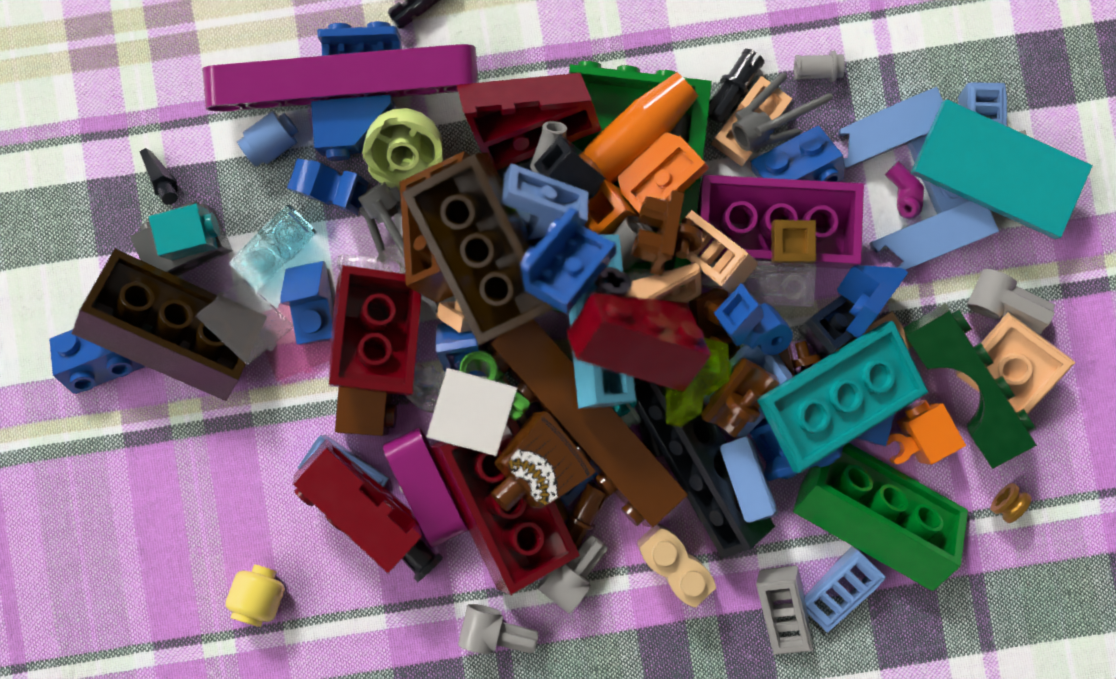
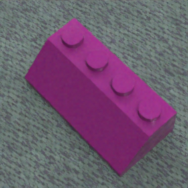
(748, 205)

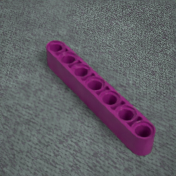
(338, 77)

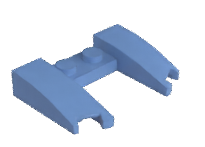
(957, 219)

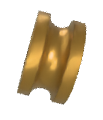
(1010, 503)

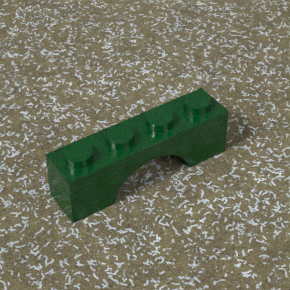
(995, 426)

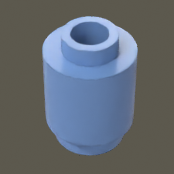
(268, 138)

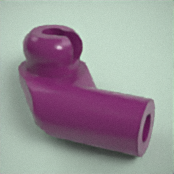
(910, 191)

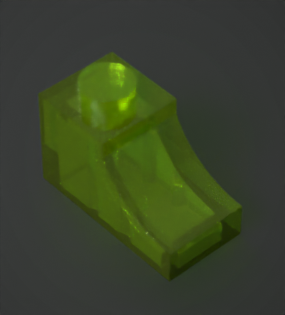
(686, 405)

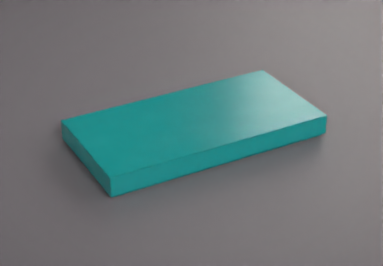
(1001, 169)
(842, 396)

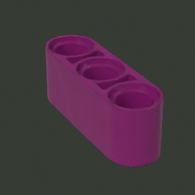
(424, 487)

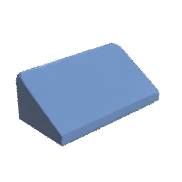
(749, 480)

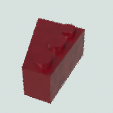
(511, 113)
(640, 339)
(357, 505)

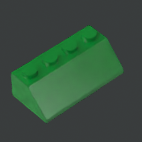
(885, 515)

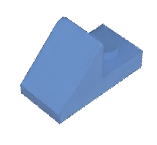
(541, 198)

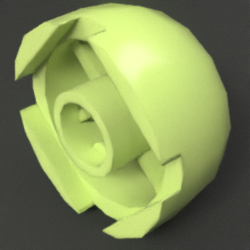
(401, 146)

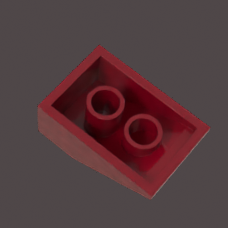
(374, 331)

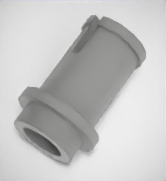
(819, 66)

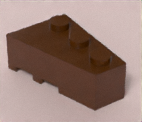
(421, 267)

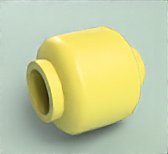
(255, 596)

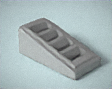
(784, 584)

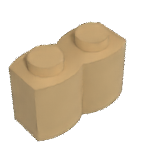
(682, 570)

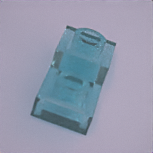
(273, 247)

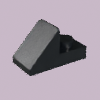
(828, 327)

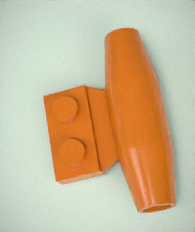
(641, 149)

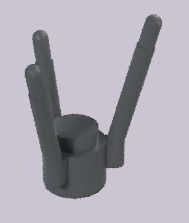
(754, 129)
(380, 205)

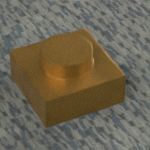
(793, 241)

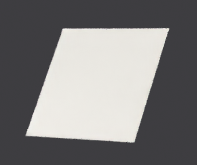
(471, 412)

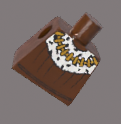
(539, 464)

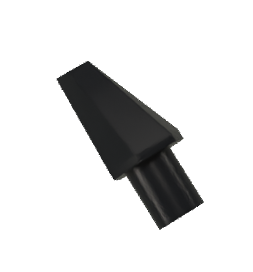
(161, 179)

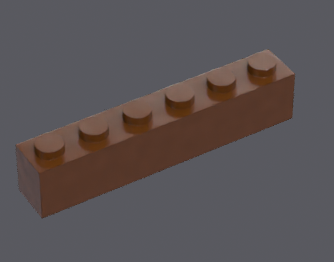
(597, 432)

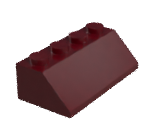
(513, 544)

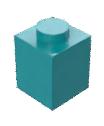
(184, 231)

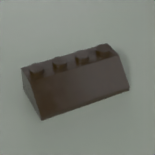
(477, 244)
(154, 322)

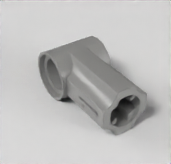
(998, 294)

